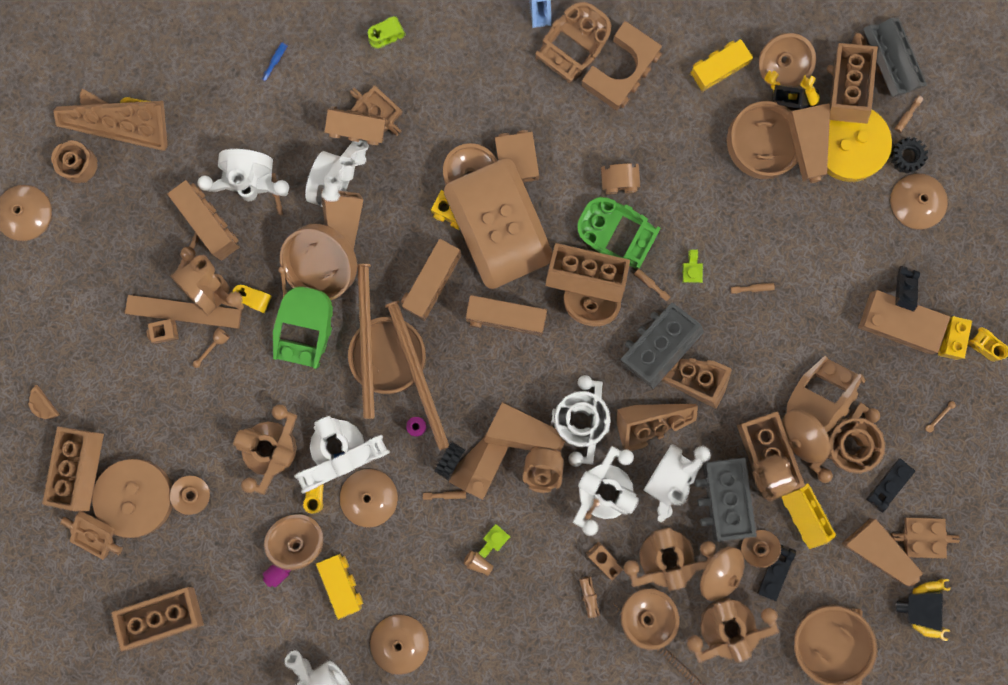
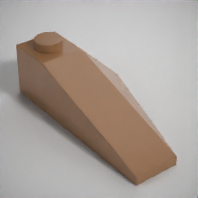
(700, 379)
(643, 422)
(478, 468)

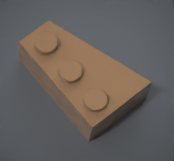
(355, 126)

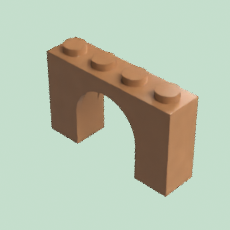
(615, 91)

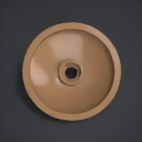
(799, 62)
(466, 159)
(909, 207)
(33, 215)
(602, 310)
(806, 436)
(382, 494)
(287, 534)
(722, 574)
(662, 619)
(400, 630)

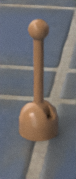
(219, 338)

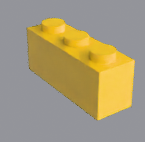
(721, 64)
(808, 516)
(340, 585)

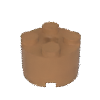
(64, 157)
(620, 178)
(543, 470)
(774, 477)

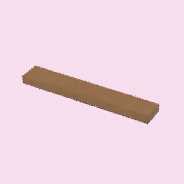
(182, 312)

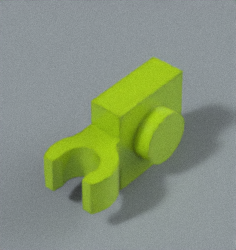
(692, 270)
(495, 539)

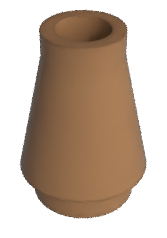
(476, 562)

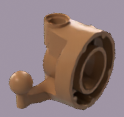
(202, 285)
(279, 436)
(866, 436)
(652, 565)
(740, 646)

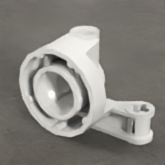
(334, 172)
(356, 452)
(324, 675)

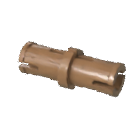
(589, 597)

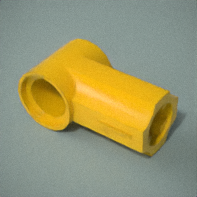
(317, 494)

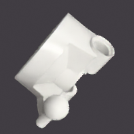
(244, 170)
(590, 405)
(674, 476)
(589, 483)

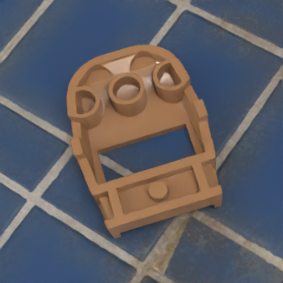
(586, 27)
(822, 409)

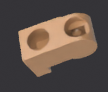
(604, 561)

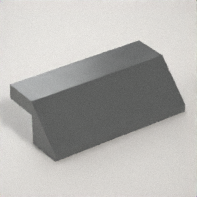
(895, 57)

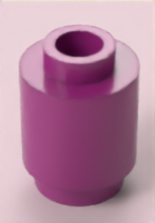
(423, 426)
(274, 576)

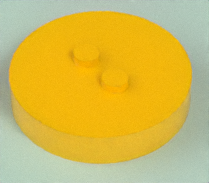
(858, 148)

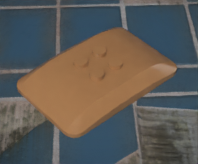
(498, 223)

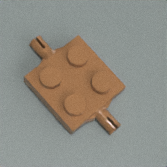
(377, 104)
(91, 535)
(925, 538)

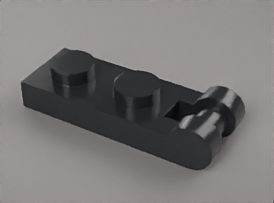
(907, 288)
(891, 484)
(776, 575)

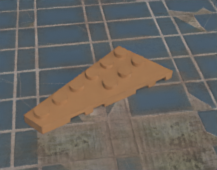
(128, 122)

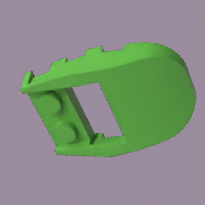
(600, 221)
(306, 309)

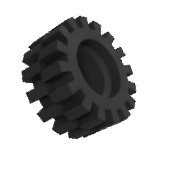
(916, 147)
(449, 460)

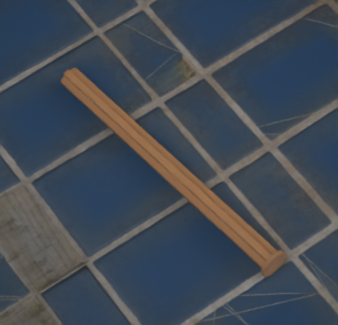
(366, 343)
(418, 375)

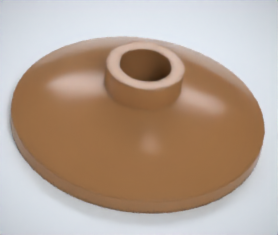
(182, 503)
(766, 541)

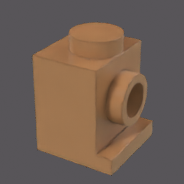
(155, 328)

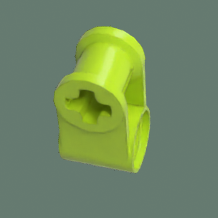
(387, 31)

